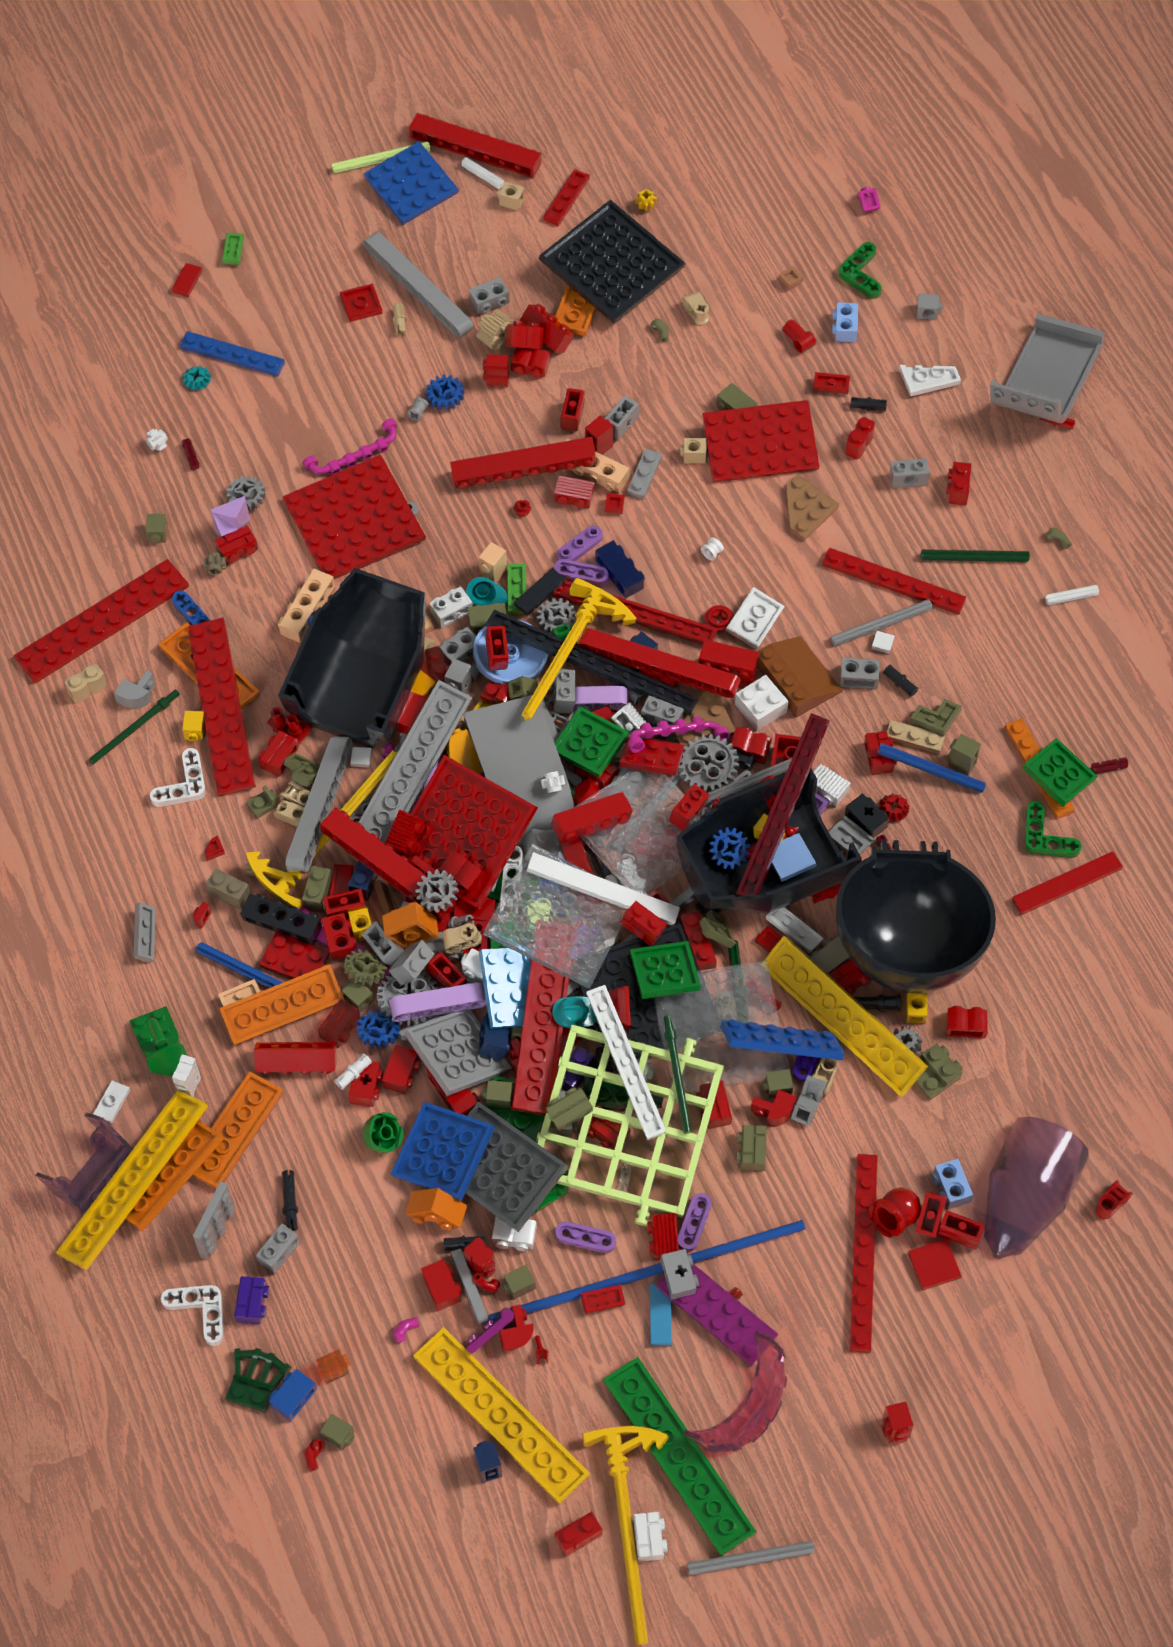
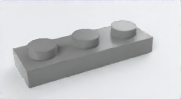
(644, 474)
(144, 932)

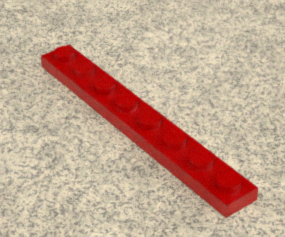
(893, 580)

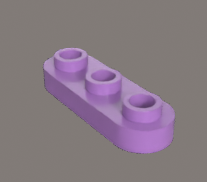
(588, 542)
(590, 571)
(698, 1215)
(578, 1231)

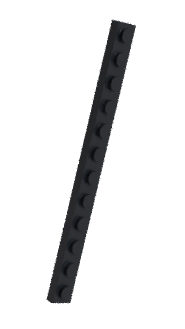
(593, 662)

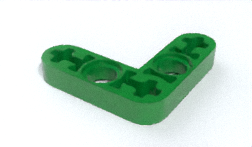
(856, 273)
(1043, 840)

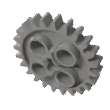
(714, 749)
(392, 988)

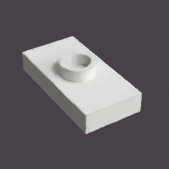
(112, 1101)

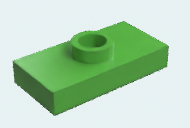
(233, 248)

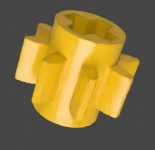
(646, 200)

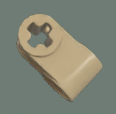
(696, 307)
(295, 794)
(460, 938)
(826, 1075)

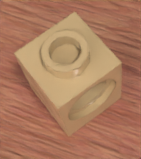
(511, 196)
(699, 448)

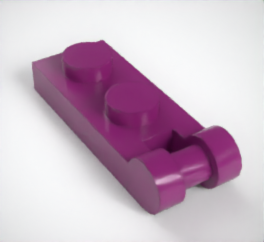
(490, 1329)

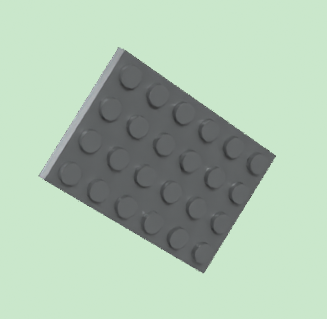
(512, 1172)

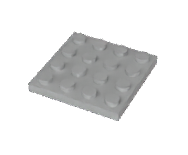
(451, 1051)

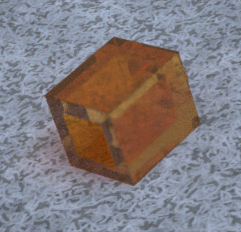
(333, 1366)

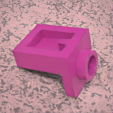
(868, 199)

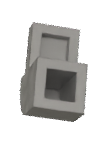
(134, 695)
(809, 1100)

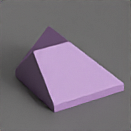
(230, 516)

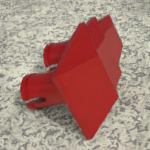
(289, 724)

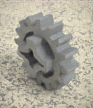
(249, 488)
(555, 614)
(431, 897)

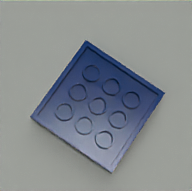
(411, 183)
(442, 1150)

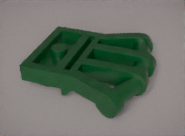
(252, 1392)

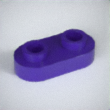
(804, 1064)

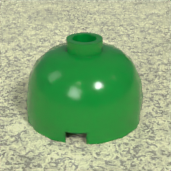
(382, 1133)

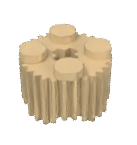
(494, 330)

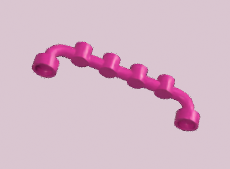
(349, 459)
(636, 743)

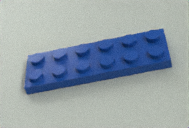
(782, 1040)

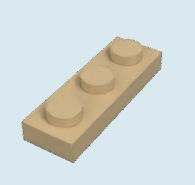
(915, 737)

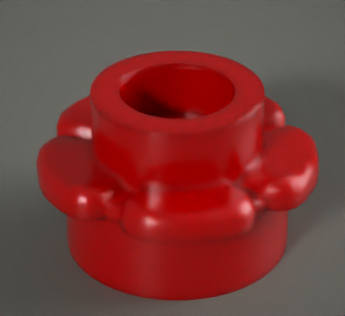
(522, 512)

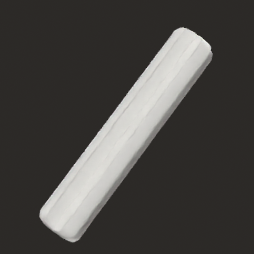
(482, 173)
(1072, 594)

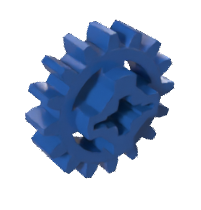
(445, 392)
(732, 855)
(377, 1029)

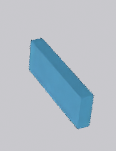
(660, 1318)

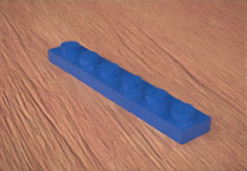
(232, 353)

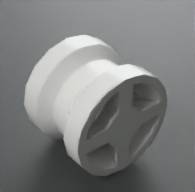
(712, 548)

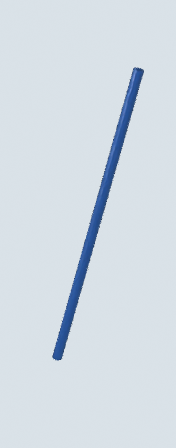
(657, 1268)

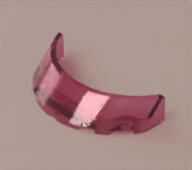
(757, 1408)

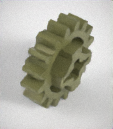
(364, 967)

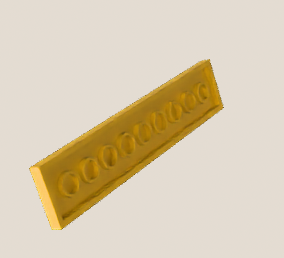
(844, 1016)
(131, 1180)
(501, 1416)

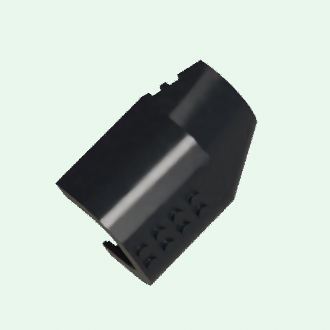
(359, 660)
(718, 887)

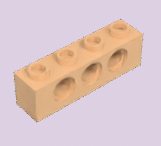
(617, 477)
(297, 629)

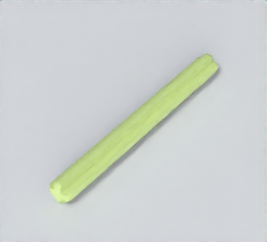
(369, 159)

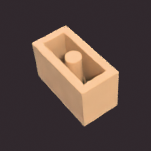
(493, 562)

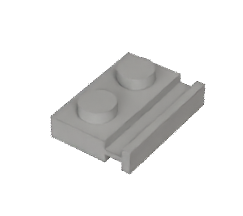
(847, 832)

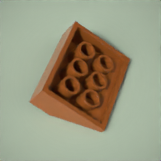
(797, 674)

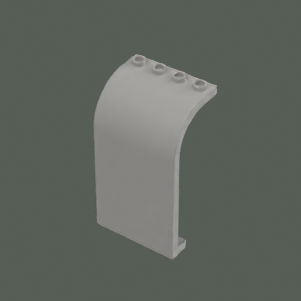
(1050, 369)
(518, 755)

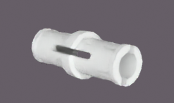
(352, 1071)

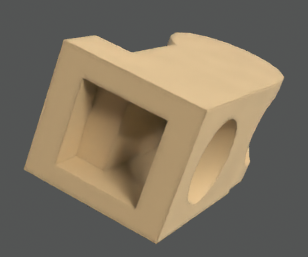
(289, 812)

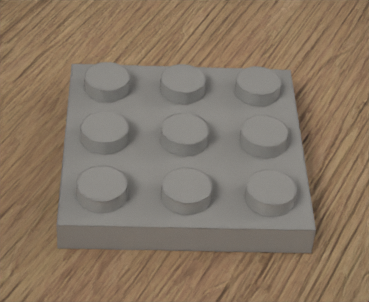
(213, 1221)

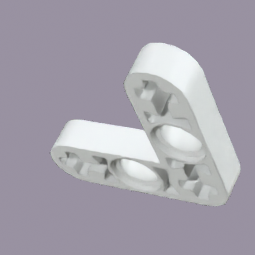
(186, 787)
(208, 1305)

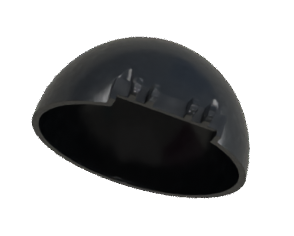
(914, 918)

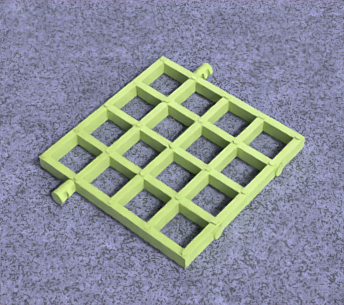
(627, 1120)

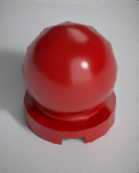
(895, 1211)

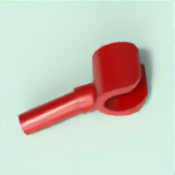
(540, 1353)

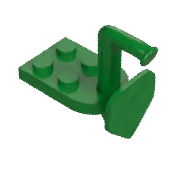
(158, 1041)

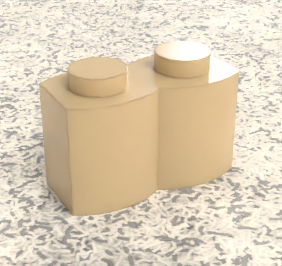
(84, 684)

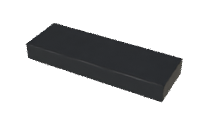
(539, 591)

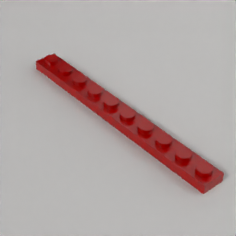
(653, 618)
(863, 1255)

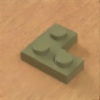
(939, 720)
(304, 769)
(717, 929)

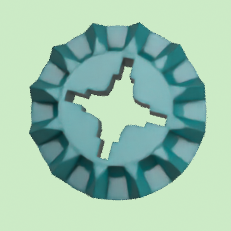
(199, 383)

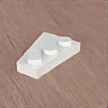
(924, 380)

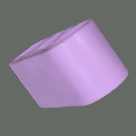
(600, 696)

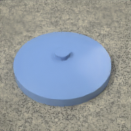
(522, 661)

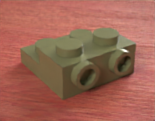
(940, 1073)

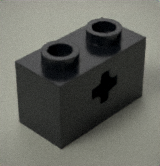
(867, 815)

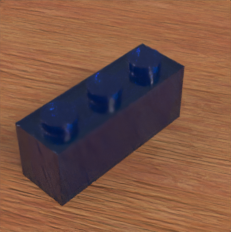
(620, 569)

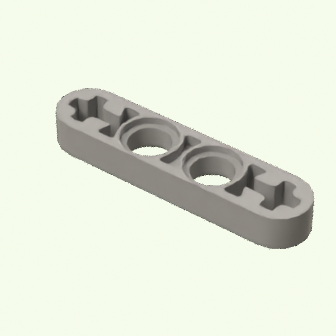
(469, 1286)

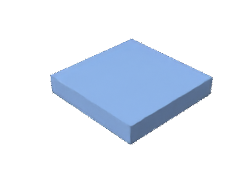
(792, 858)

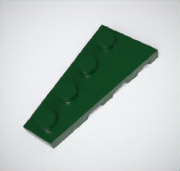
(613, 1096)

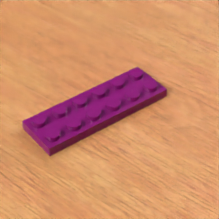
(721, 1315)

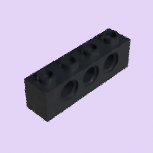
(306, 932)

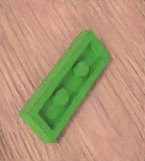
(516, 585)

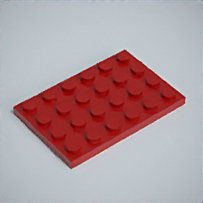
(760, 441)

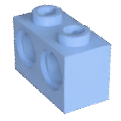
(846, 322)
(956, 1183)

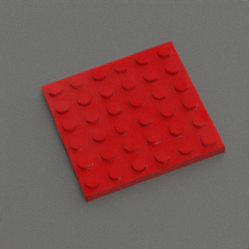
(354, 517)
(473, 816)

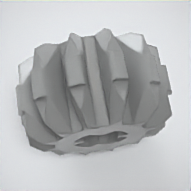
(912, 1039)

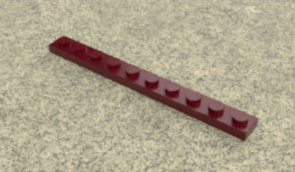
(783, 805)

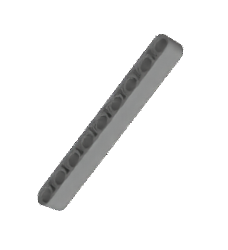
(418, 284)
(319, 804)

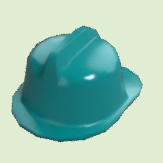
(485, 592)
(574, 1011)

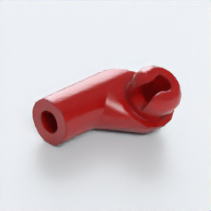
(482, 1284)
(312, 1453)

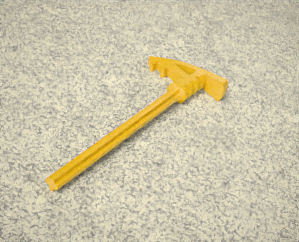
(596, 602)
(287, 879)
(619, 1471)

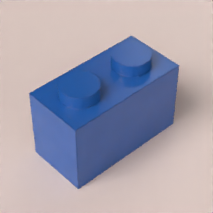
(292, 1394)

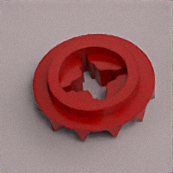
(714, 612)
(896, 814)

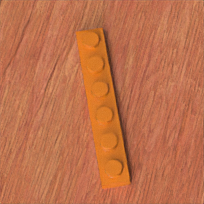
(1027, 749)

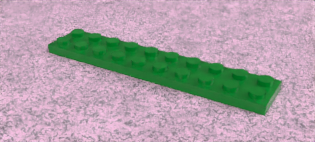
(681, 1458)

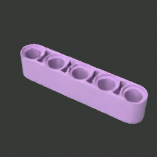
(438, 1001)

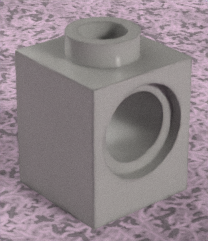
(928, 306)

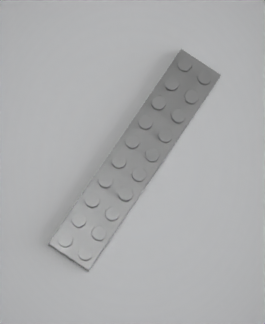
(415, 758)

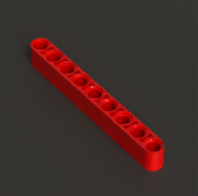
(660, 663)

